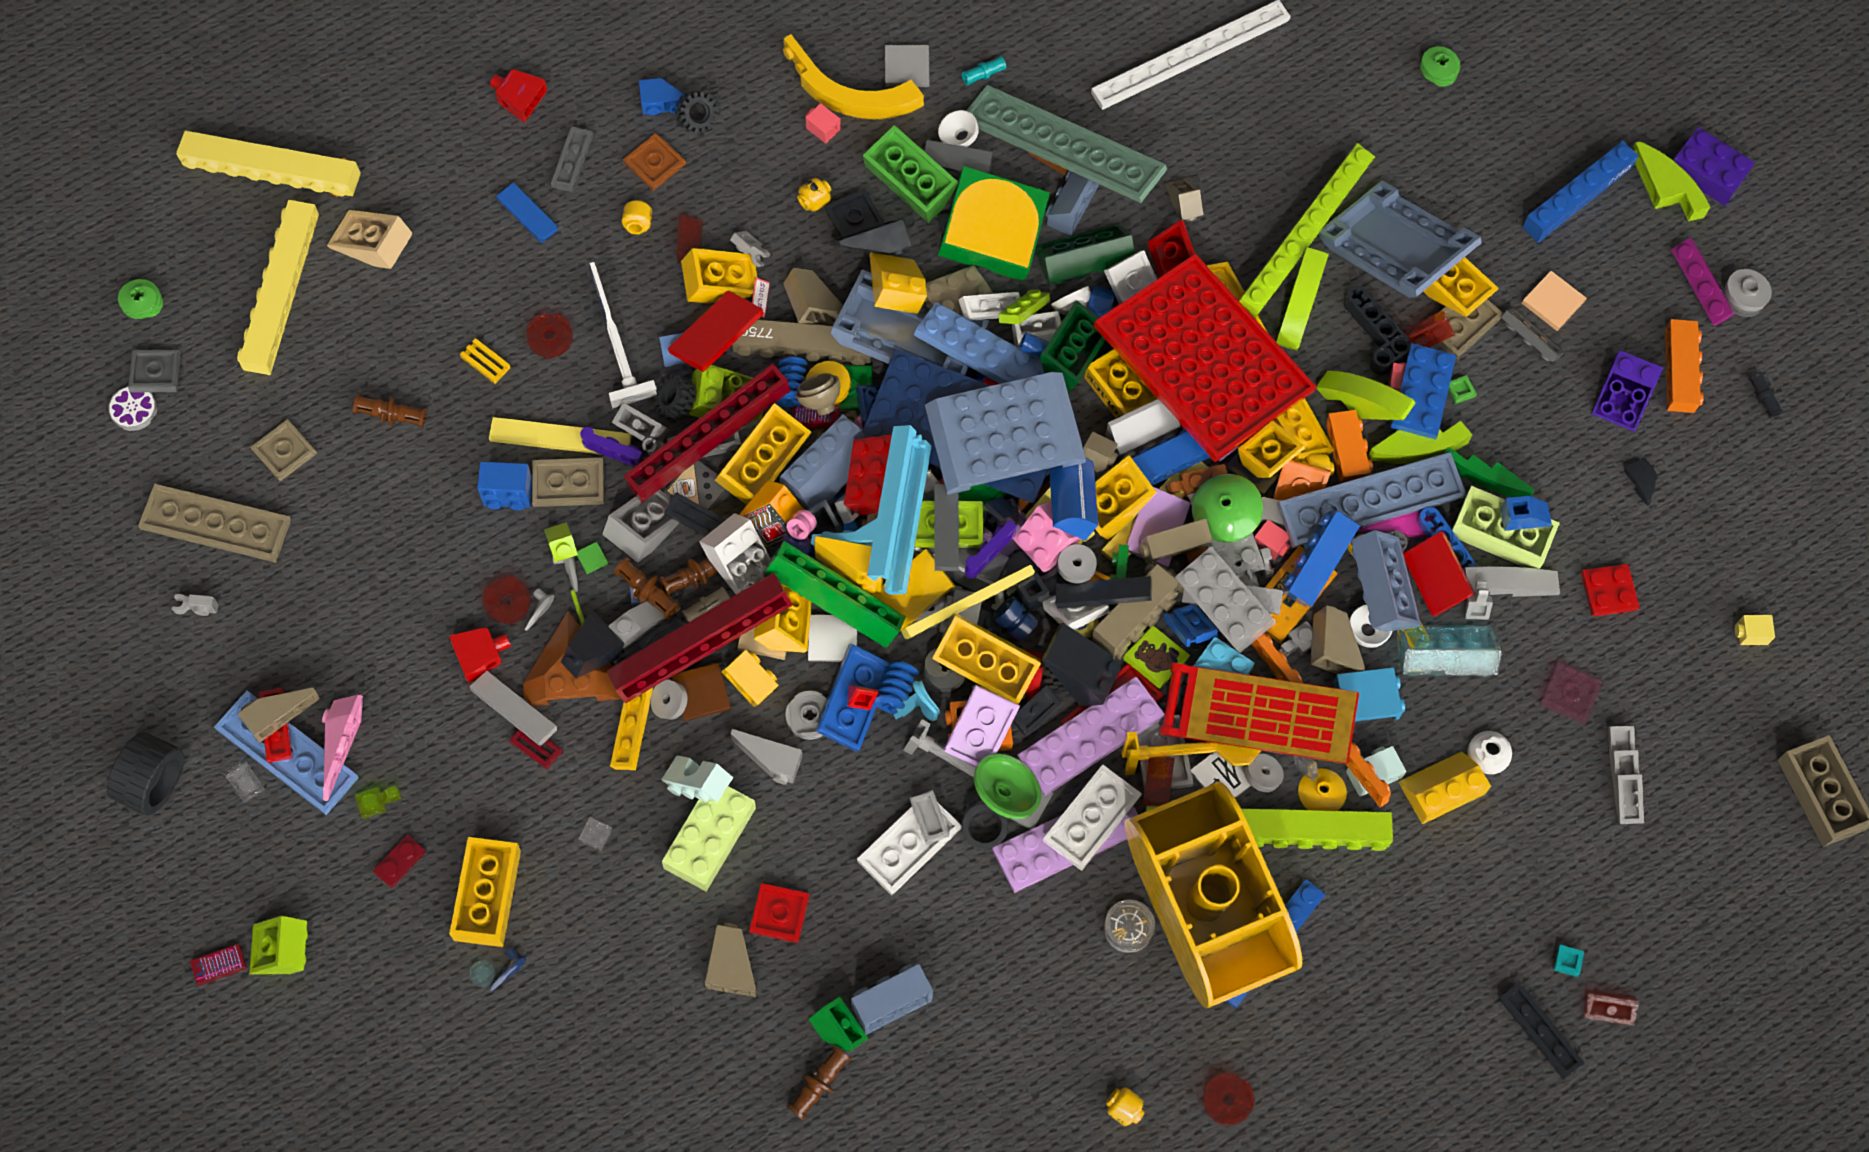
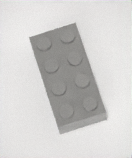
(1225, 599)

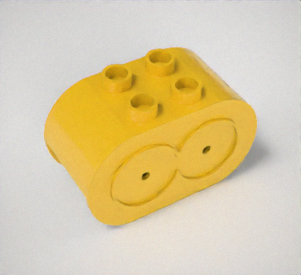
(1213, 894)

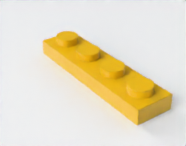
(631, 732)

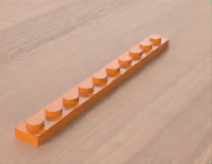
(1361, 769)

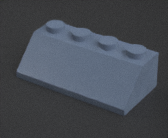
(1071, 203)
(824, 466)
(1385, 582)

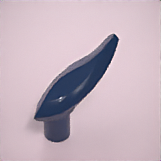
(513, 966)

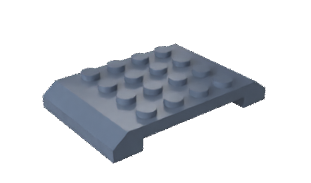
(1397, 240)
(883, 330)
(1004, 431)

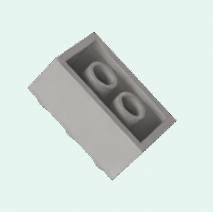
(1142, 429)

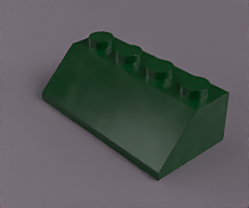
(1084, 253)
(1073, 345)

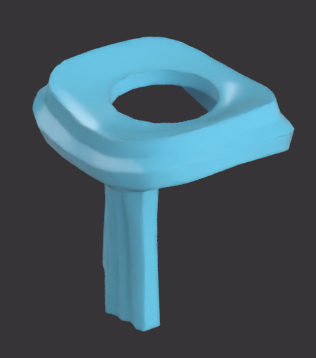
(920, 699)

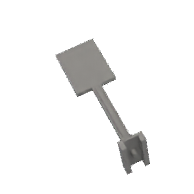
(925, 742)

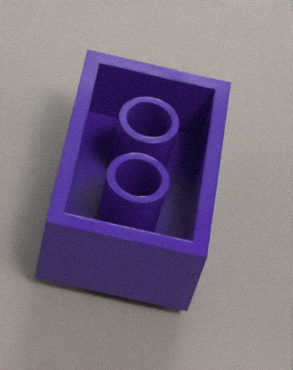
(1713, 165)

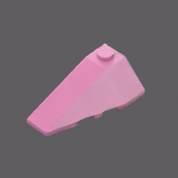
(340, 730)

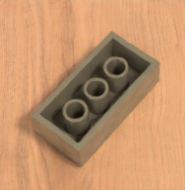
(1128, 620)
(1825, 790)

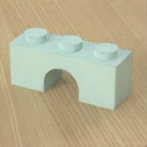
(697, 781)

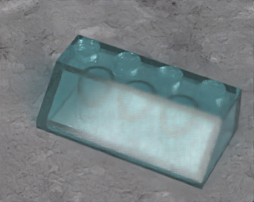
(1449, 651)

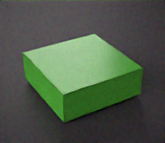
(1461, 389)
(591, 558)

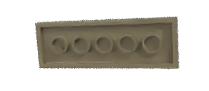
(215, 523)

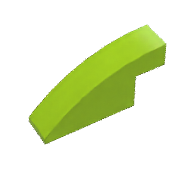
(1669, 183)
(1302, 298)
(1365, 396)
(1410, 448)

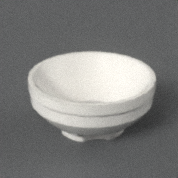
(956, 123)
(1065, 303)
(1360, 618)
(1490, 763)

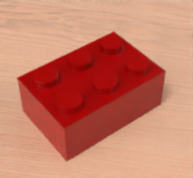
(867, 474)

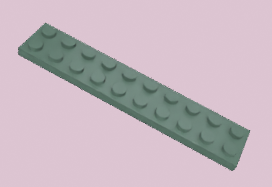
(1066, 144)

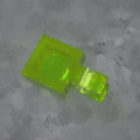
(373, 801)

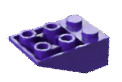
(1626, 390)

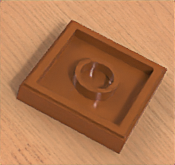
(654, 161)

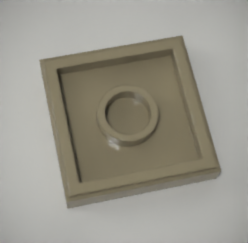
(283, 450)

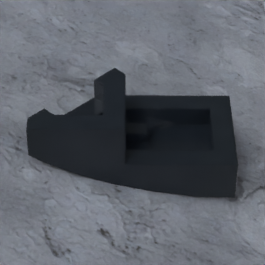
(1643, 477)

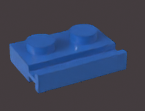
(1191, 625)

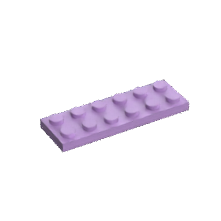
(1091, 736)
(1030, 860)

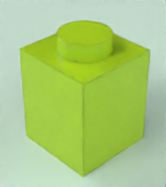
(560, 542)

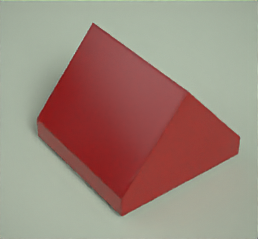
(861, 697)

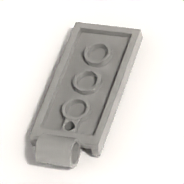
(1241, 551)

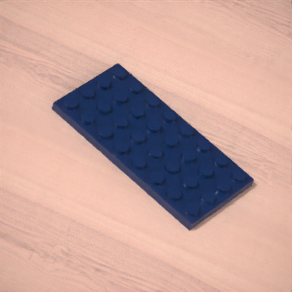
(902, 402)

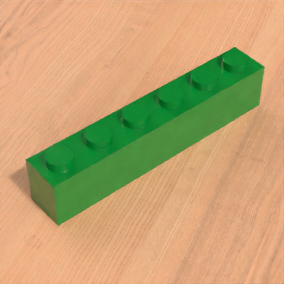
(835, 594)

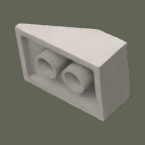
(640, 526)

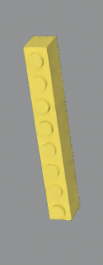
(268, 163)
(278, 287)

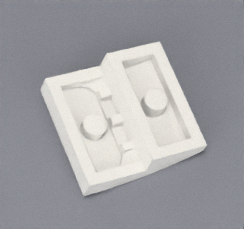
(829, 638)

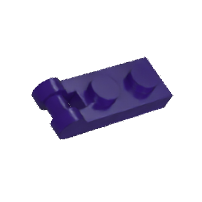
(611, 447)
(990, 549)

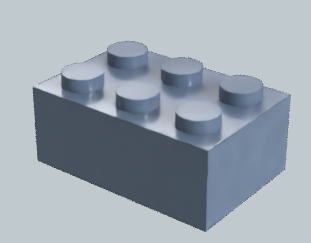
(891, 998)

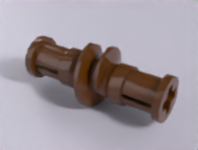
(389, 410)
(690, 575)
(646, 588)
(819, 1082)

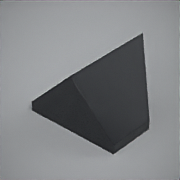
(826, 517)

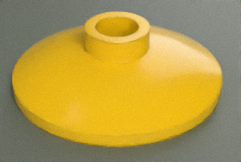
(1314, 799)

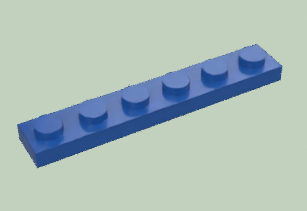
(1299, 909)

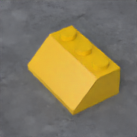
(789, 628)
(1444, 786)

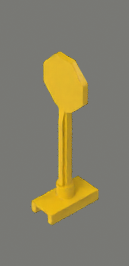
(1234, 755)

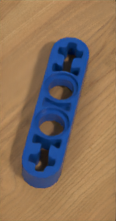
(1444, 527)

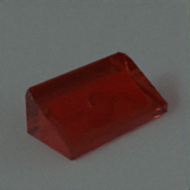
(688, 236)
(1430, 331)
(1158, 781)
(1610, 1007)

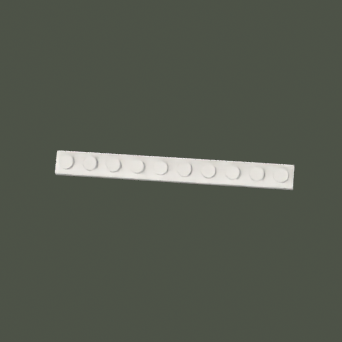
(1190, 54)

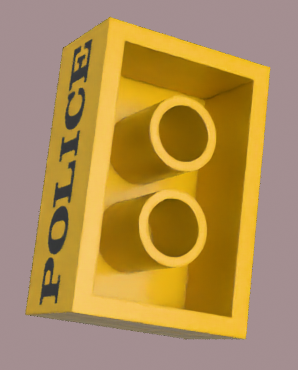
(1118, 384)

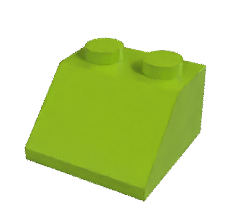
(278, 946)

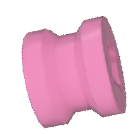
(801, 524)

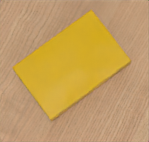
(923, 589)

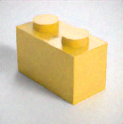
(750, 677)

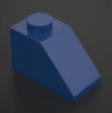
(1101, 301)

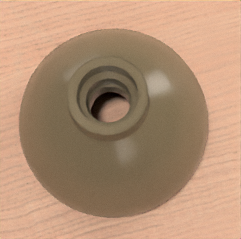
(819, 393)

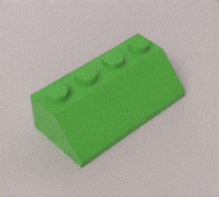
(910, 173)

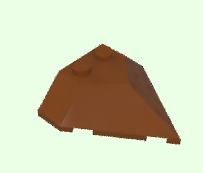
(553, 681)

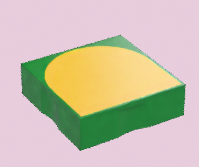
(994, 223)

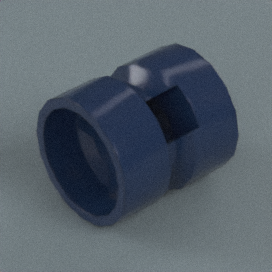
(1011, 616)

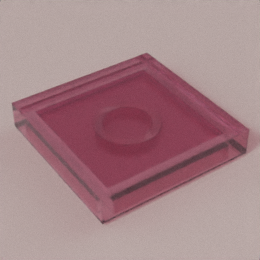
(1571, 693)

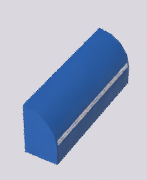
(1074, 499)

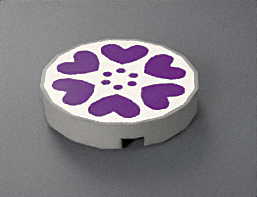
(132, 409)

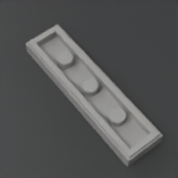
(513, 708)

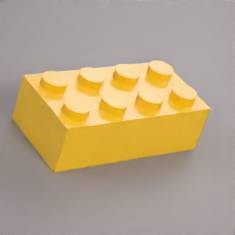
(763, 454)
(987, 659)
(485, 892)

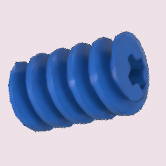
(793, 371)
(895, 686)

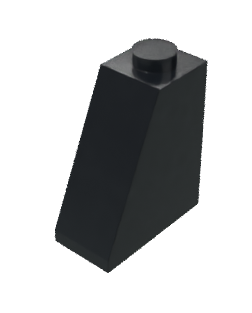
(592, 647)

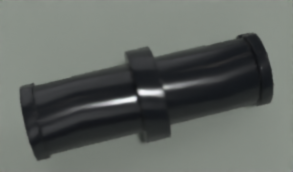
(1766, 395)

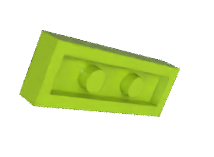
(1024, 307)

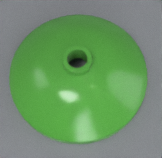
(1232, 521)
(1007, 786)

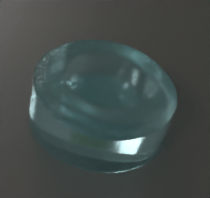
(482, 974)

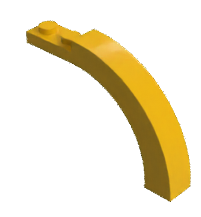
(849, 101)

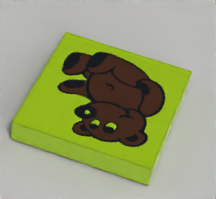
(1154, 656)

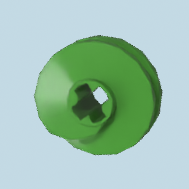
(1440, 66)
(140, 299)

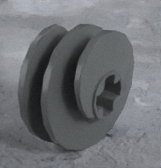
(937, 678)

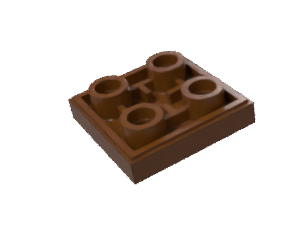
(704, 691)

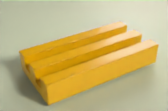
(472, 349)

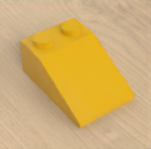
(713, 273)
(897, 283)
(1462, 288)
(1121, 496)
(848, 561)

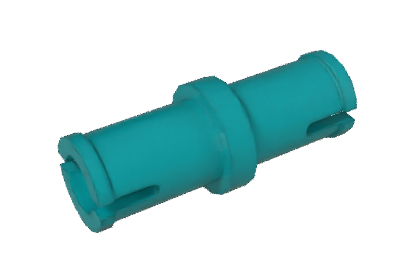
(983, 70)

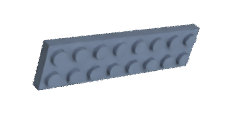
(1375, 497)

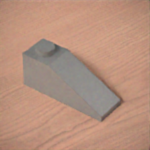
(637, 624)
(774, 758)

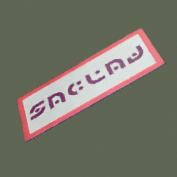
(760, 294)

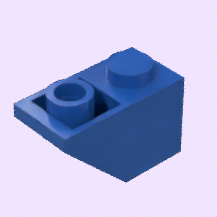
(658, 96)
(1525, 513)

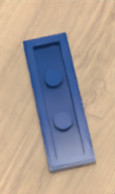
(527, 212)

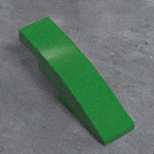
(1494, 479)

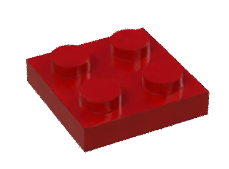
(1610, 590)
(779, 913)

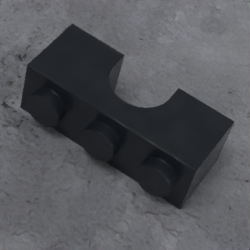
(1037, 588)

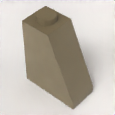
(811, 298)
(1175, 541)
(1334, 642)
(729, 963)

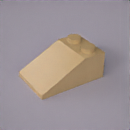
(371, 238)

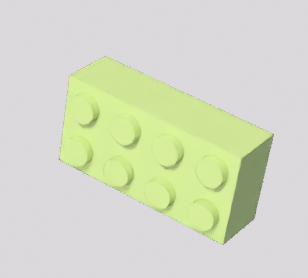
(1482, 526)
(708, 838)

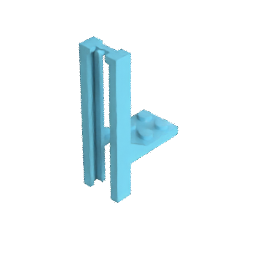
(898, 513)

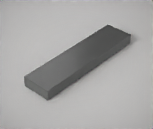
(946, 530)

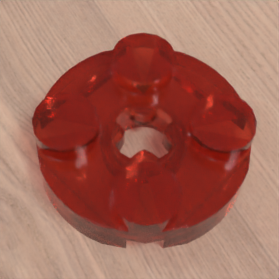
(549, 347)
(505, 587)
(1234, 1086)

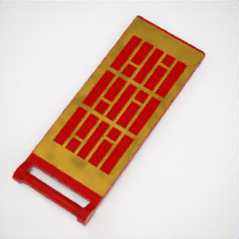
(1262, 713)

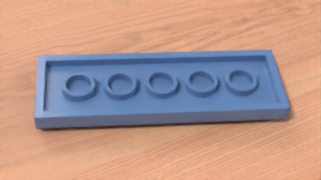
(976, 346)
(301, 773)

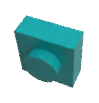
(1568, 960)

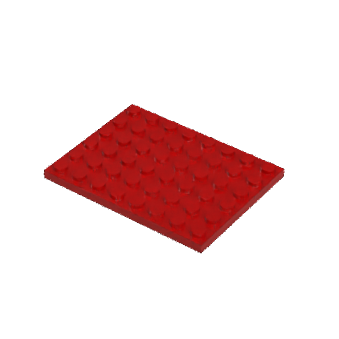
(1205, 357)

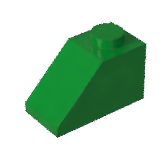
(838, 1026)

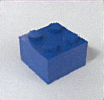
(505, 485)

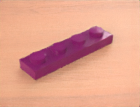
(1703, 281)

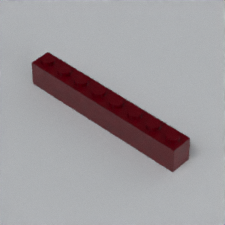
(707, 433)
(699, 638)

